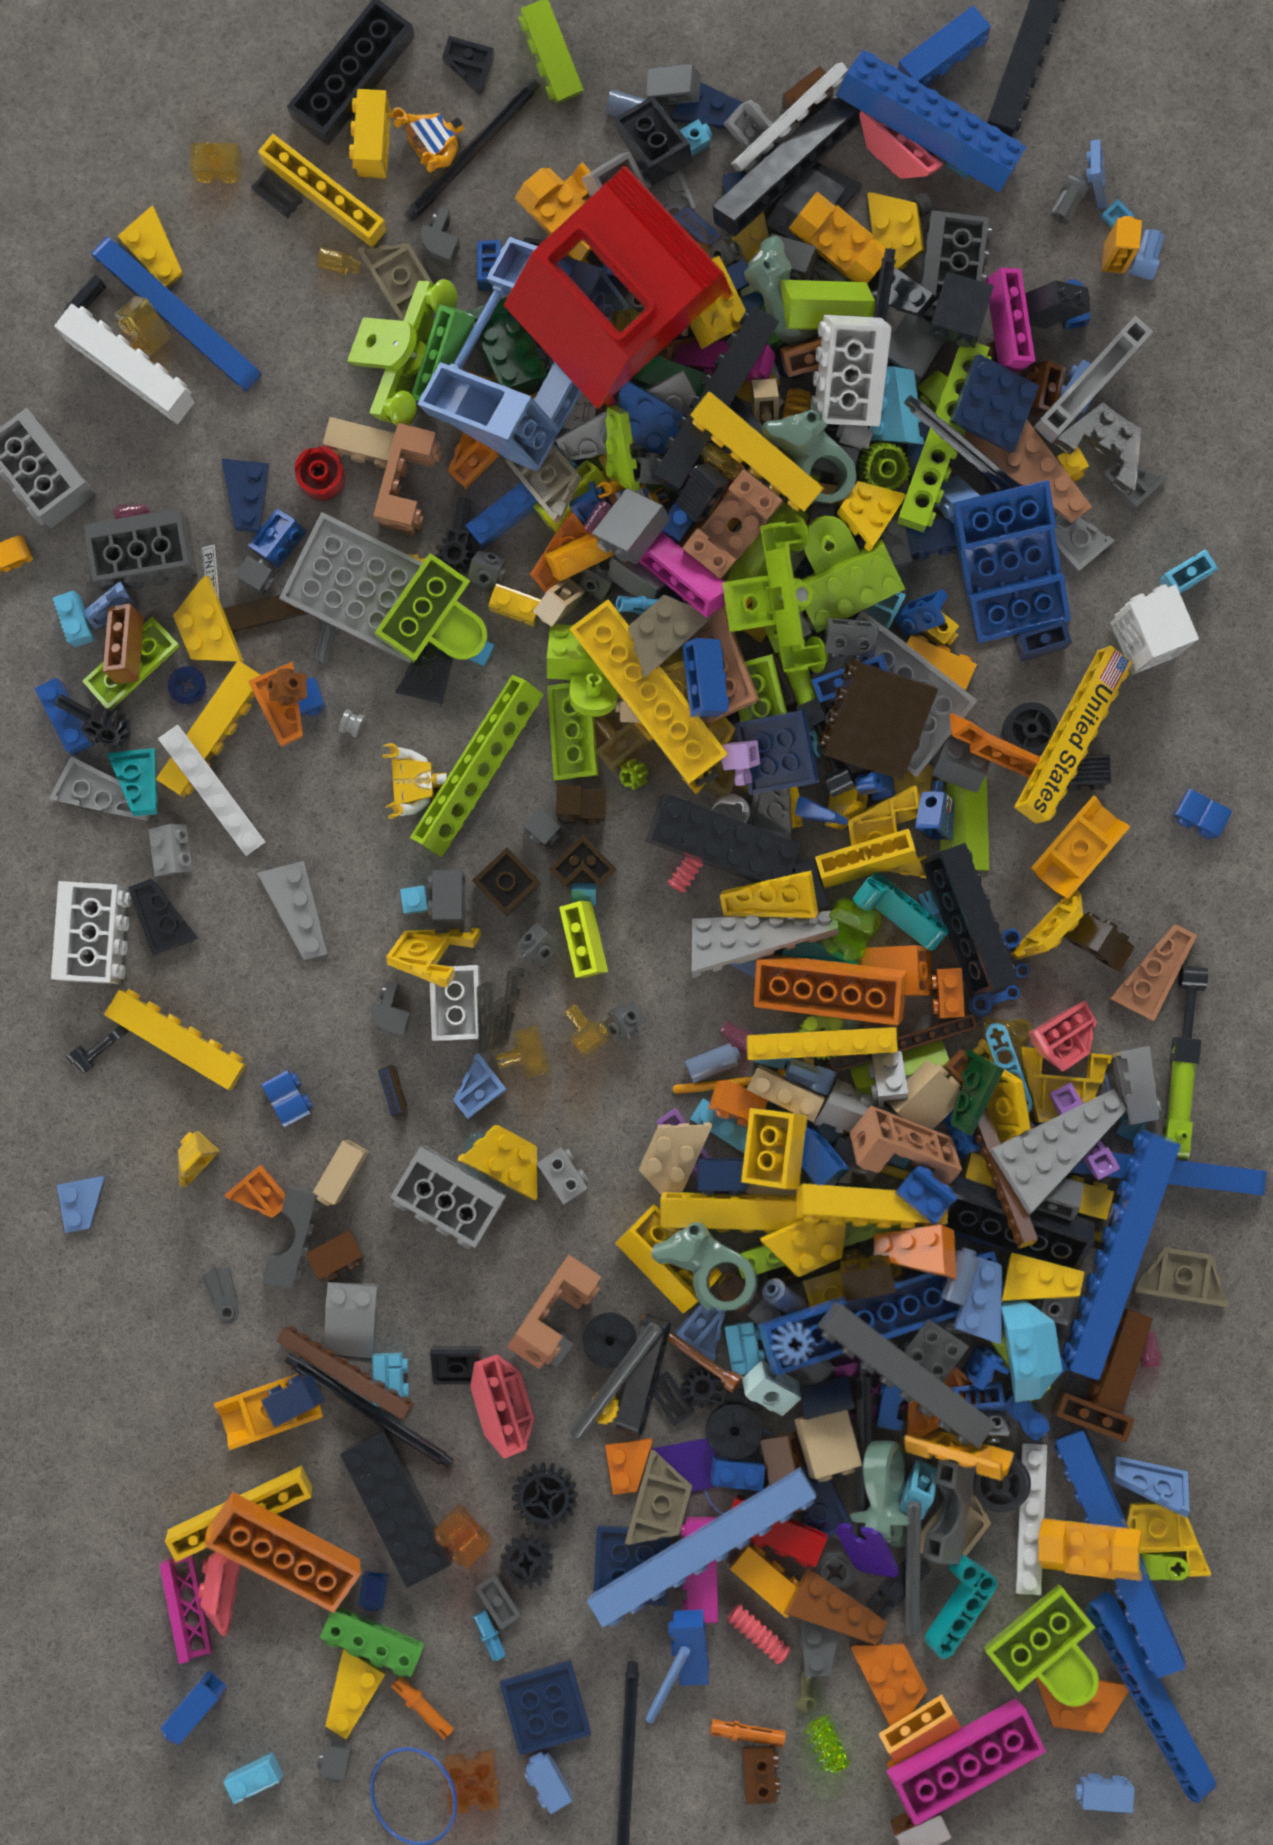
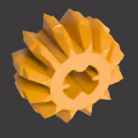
(796, 402)

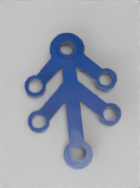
(989, 1000)

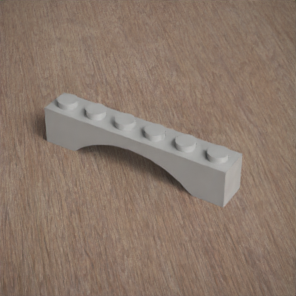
(1093, 379)

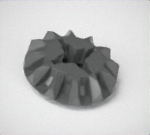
(846, 1569)

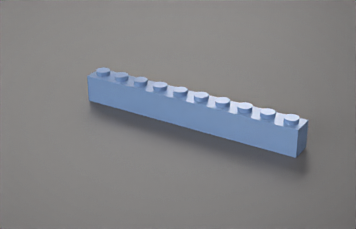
(701, 1548)

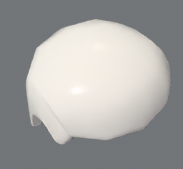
(733, 806)

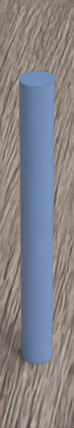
(667, 1684)

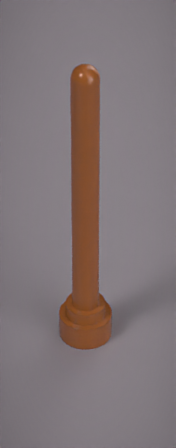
(728, 1378)

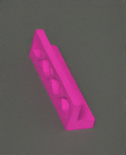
(176, 1610)

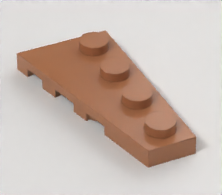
(1153, 978)

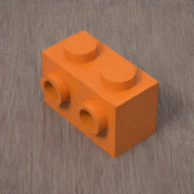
(948, 993)
(735, 1102)

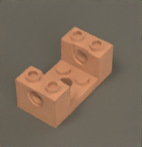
(413, 446)
(718, 546)
(883, 1134)
(536, 1340)

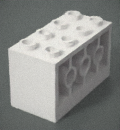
(866, 370)
(1154, 628)
(75, 929)

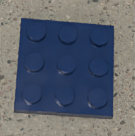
(994, 403)
(783, 751)
(617, 1558)
(545, 1707)

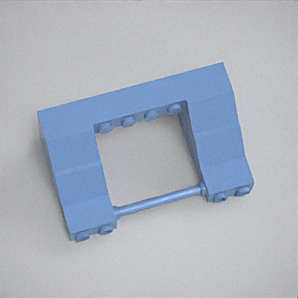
(500, 416)

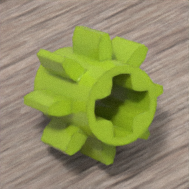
(634, 774)

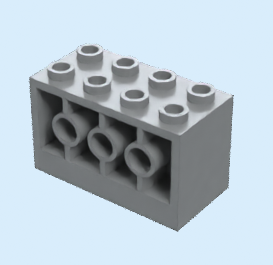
(40, 470)
(453, 1180)

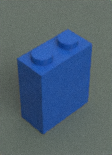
(193, 1708)

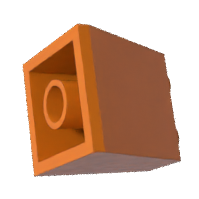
(913, 959)

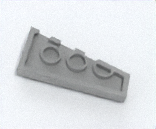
(295, 903)

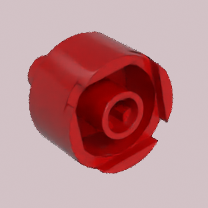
(319, 460)

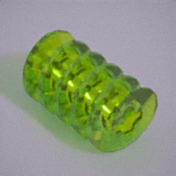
(827, 1744)

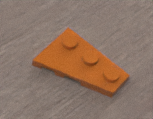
(283, 720)

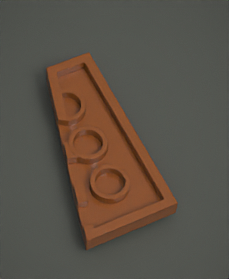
(831, 1608)

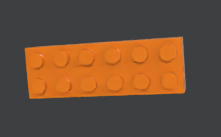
(830, 989)
(282, 1552)

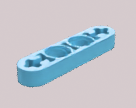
(1013, 1066)

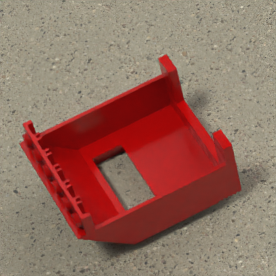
(652, 261)

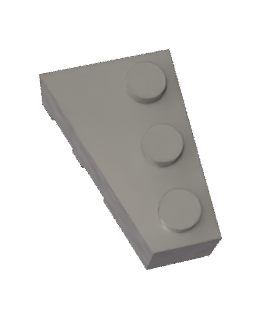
(1136, 1084)
(845, 1107)

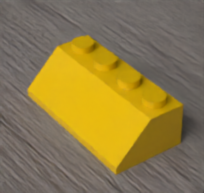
(671, 1280)

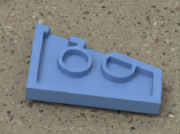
(983, 1307)
(1155, 1482)

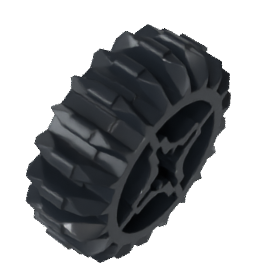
(534, 1500)

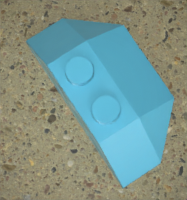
(1030, 1349)

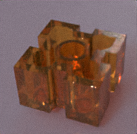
(463, 1536)
(482, 1769)

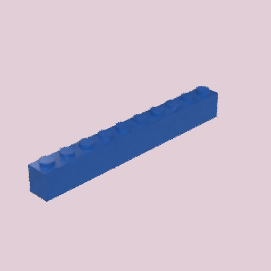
(1140, 1597)

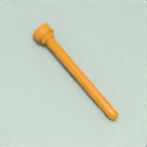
(710, 1085)

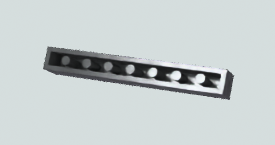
(905, 1374)

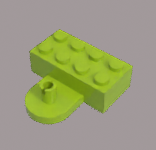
(844, 576)
(431, 614)
(589, 689)
(1045, 1646)

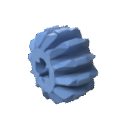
(787, 1353)

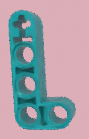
(901, 910)
(962, 1607)

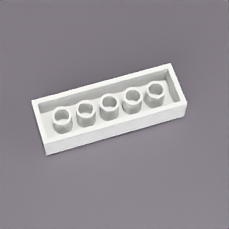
(124, 363)

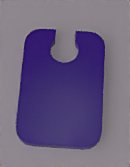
(691, 1461)
(868, 1554)

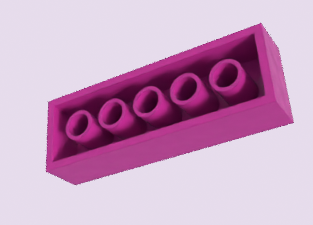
(965, 1761)

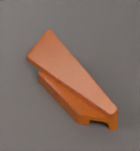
(993, 748)

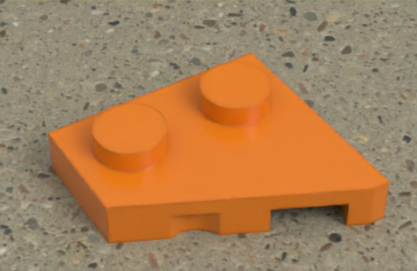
(470, 460)
(259, 1192)
(627, 1464)

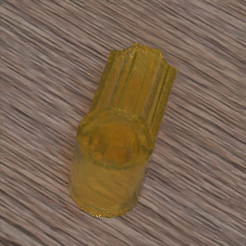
(1011, 1026)

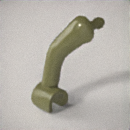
(805, 1694)

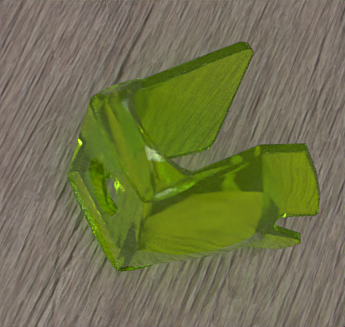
(854, 929)

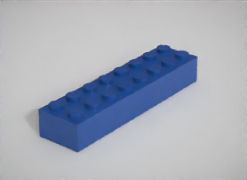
(930, 120)

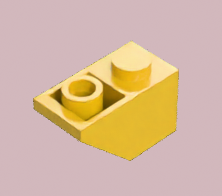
(847, 805)

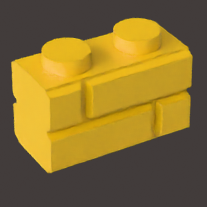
(514, 605)

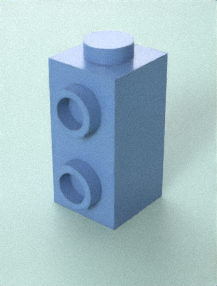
(549, 1782)
(1105, 1794)

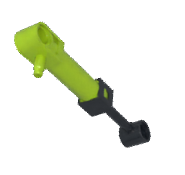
(840, 778)
(1185, 1056)

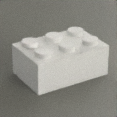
(455, 1007)

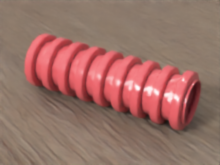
(684, 874)
(758, 1634)

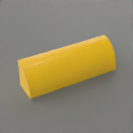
(866, 858)

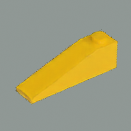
(194, 1156)

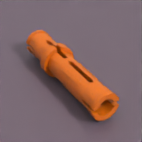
(422, 1707)
(746, 1732)

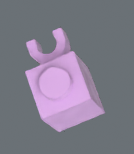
(741, 757)

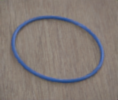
(450, 1783)

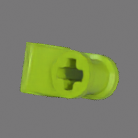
(1160, 1564)

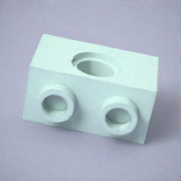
(771, 1390)

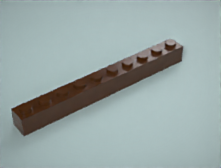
(910, 1041)
(1011, 1205)
(346, 1373)

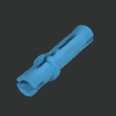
(635, 605)

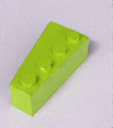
(550, 51)

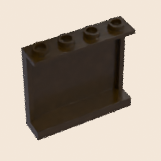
(876, 719)

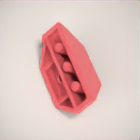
(896, 151)
(1066, 1036)
(502, 1404)
(219, 1590)

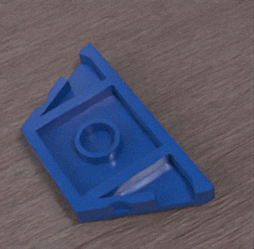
(650, 417)

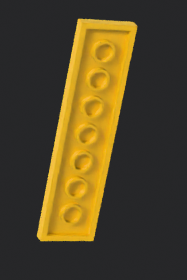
(653, 699)

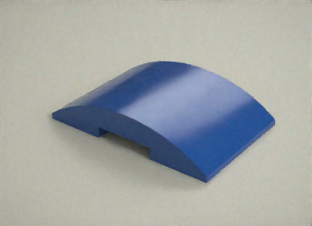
(1010, 561)

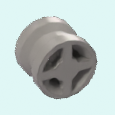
(351, 723)

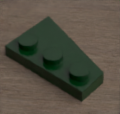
(978, 1086)

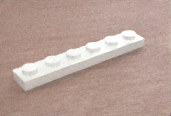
(796, 111)
(211, 790)
(1029, 1521)

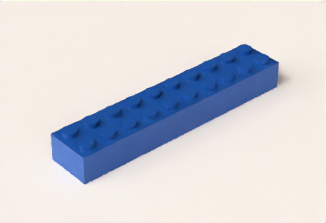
(1120, 1253)
(888, 1314)

